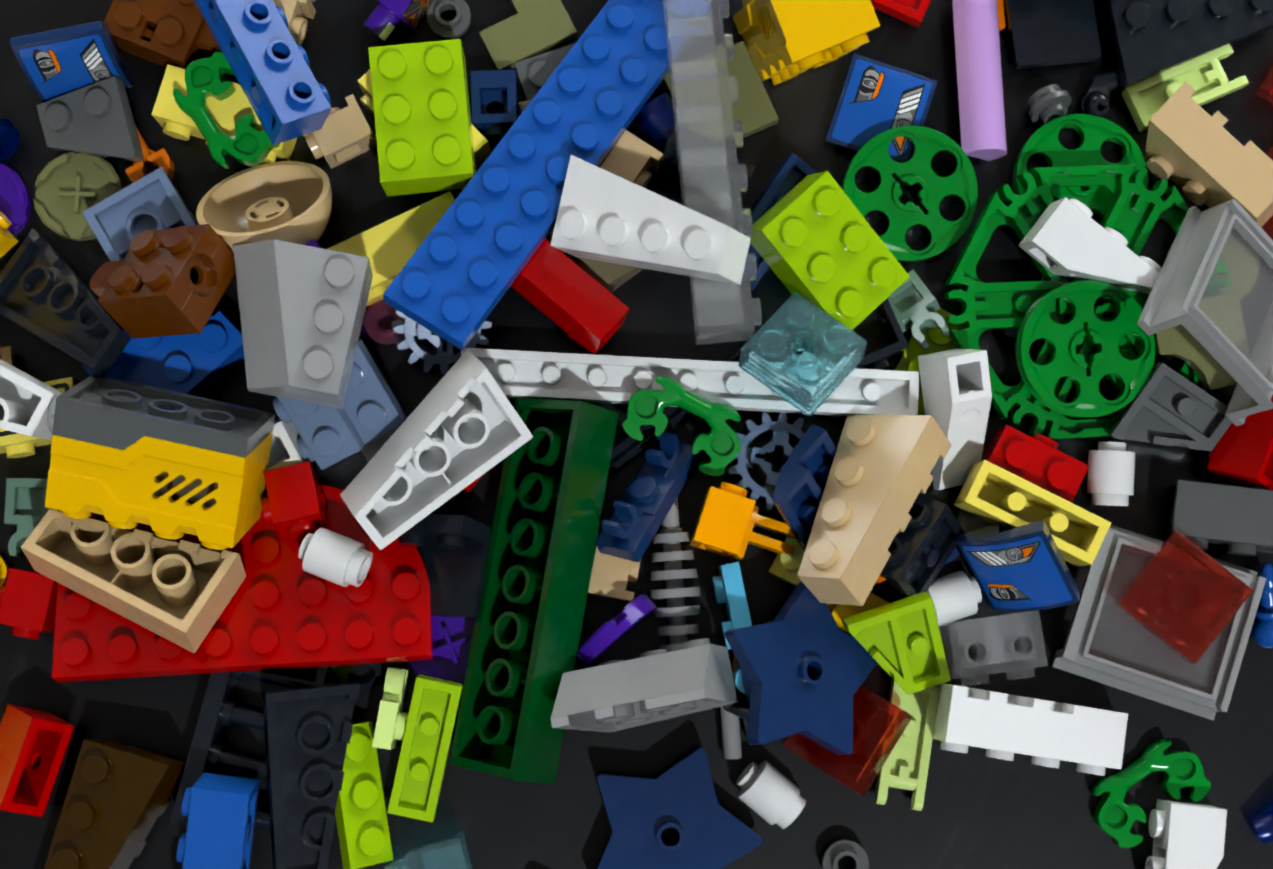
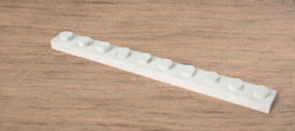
(723, 382)

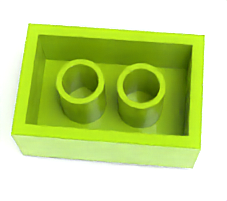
(422, 117)
(827, 250)

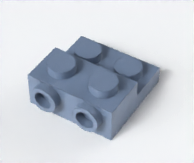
(139, 207)
(337, 433)

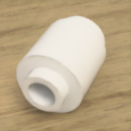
(1111, 474)
(335, 557)
(955, 597)
(770, 794)

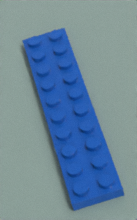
(518, 189)

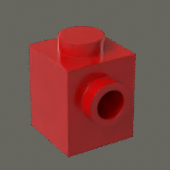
(294, 500)
(28, 603)

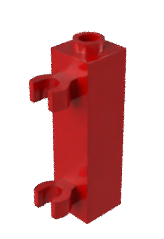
(571, 298)

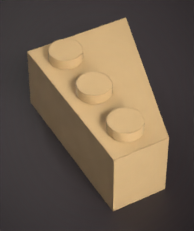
(1206, 158)

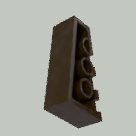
(111, 805)

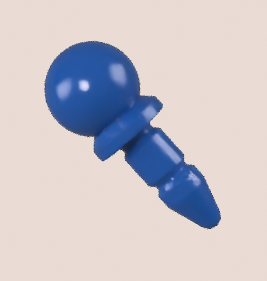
(1263, 623)

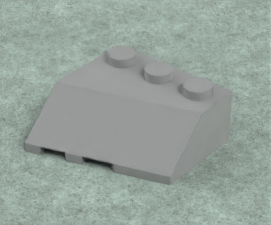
(300, 318)
(645, 688)

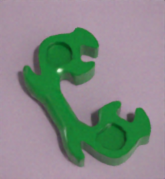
(204, 80)
(720, 443)
(1180, 771)

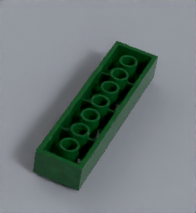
(534, 590)

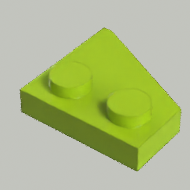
(904, 641)

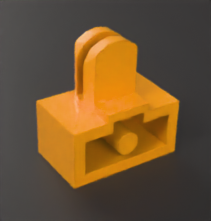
(728, 523)

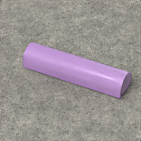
(979, 78)

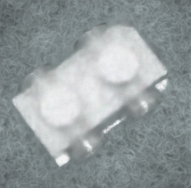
(993, 647)

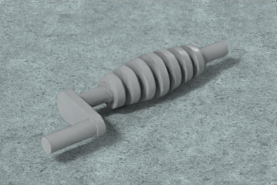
(676, 611)

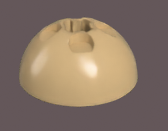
(269, 202)

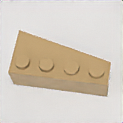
(867, 502)
(147, 579)

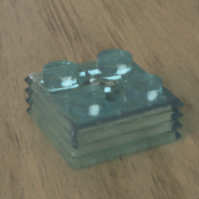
(827, 357)

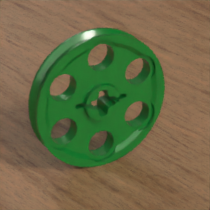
(1092, 132)
(932, 190)
(1066, 363)

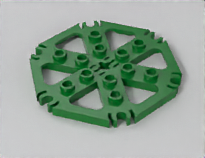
(1004, 304)

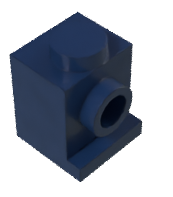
(494, 89)

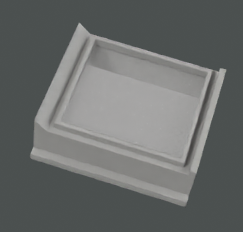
(1222, 293)
(1122, 654)

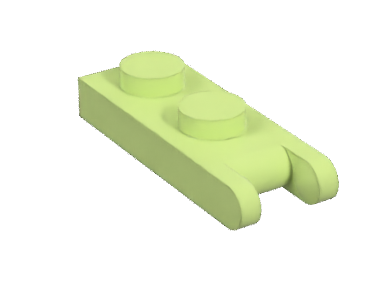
(1202, 73)
(910, 757)

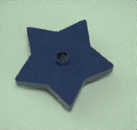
(801, 674)
(677, 799)

